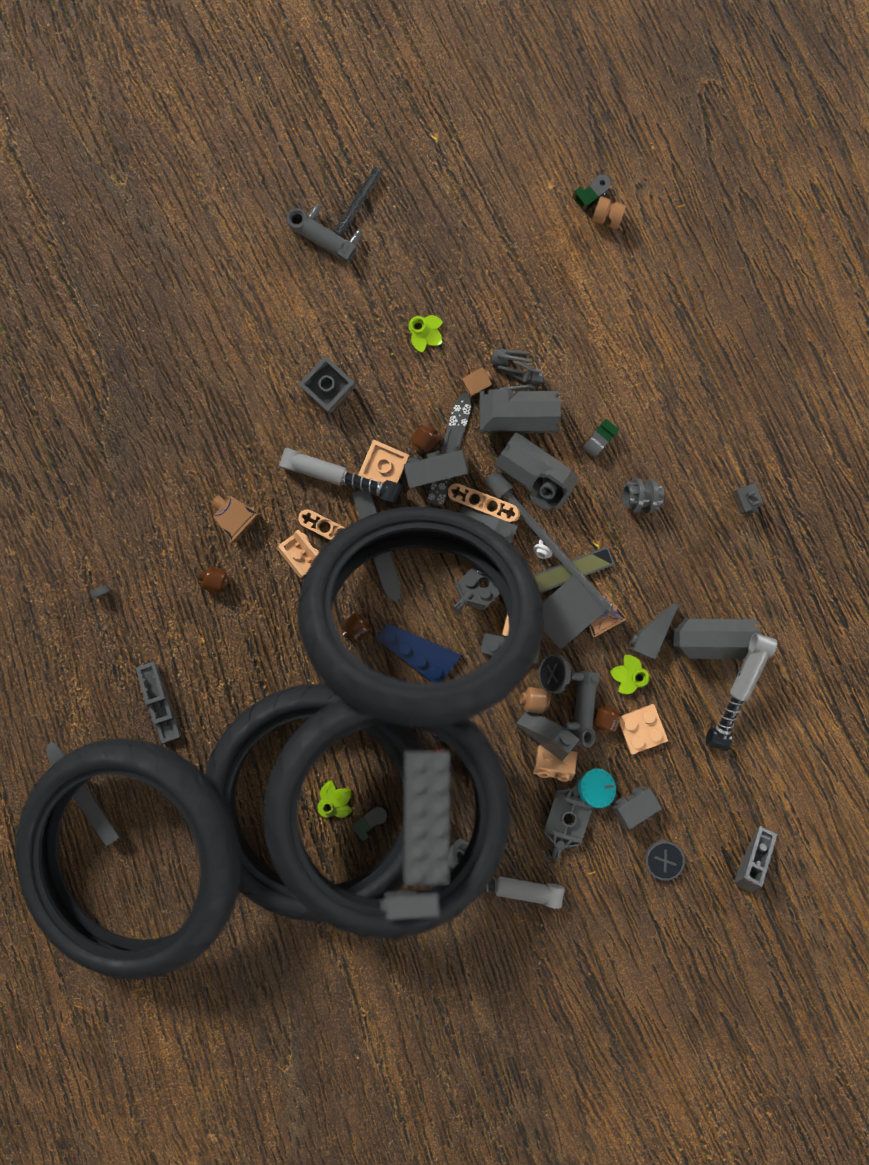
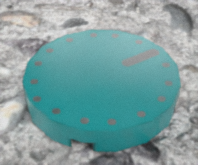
(597, 788)

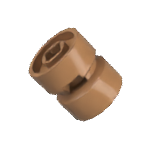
(608, 213)

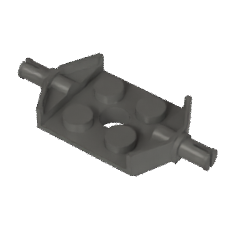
(471, 593)
(561, 833)

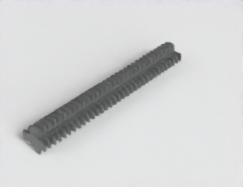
(357, 201)

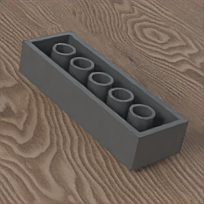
(426, 817)

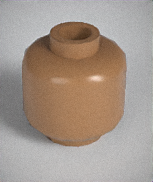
(535, 700)

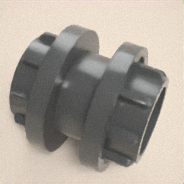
(642, 495)

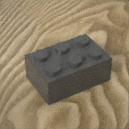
(436, 467)

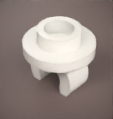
(542, 551)

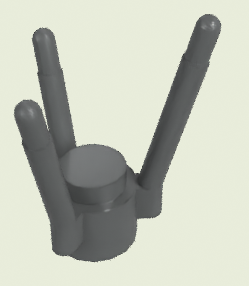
(501, 358)
(532, 377)

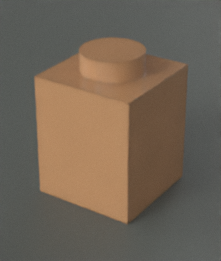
(477, 382)

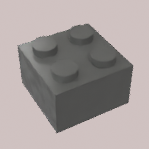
(327, 385)

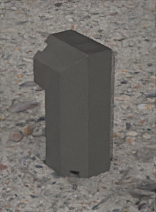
(519, 411)
(537, 472)
(714, 638)

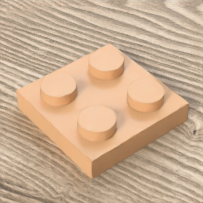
(383, 463)
(642, 729)

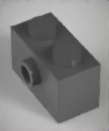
(636, 807)

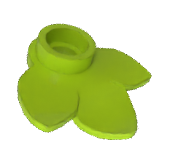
(427, 334)
(627, 674)
(336, 799)

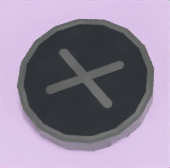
(554, 673)
(664, 860)

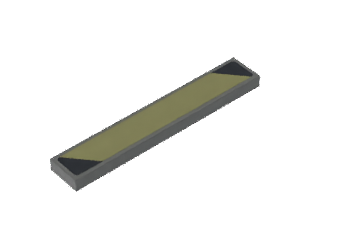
(586, 564)

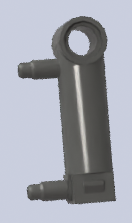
(323, 236)
(584, 707)

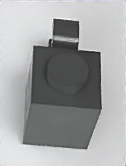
(748, 499)

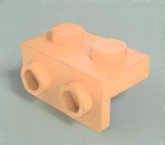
(298, 552)
(550, 766)

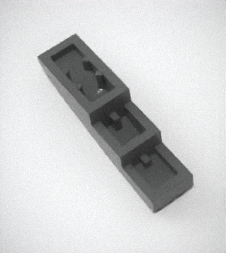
(158, 702)

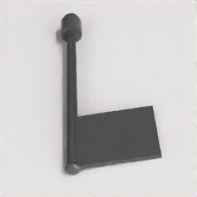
(577, 600)

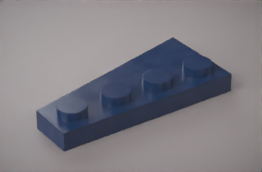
(421, 654)

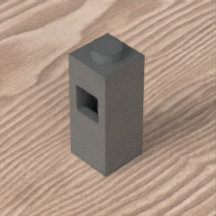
(410, 904)

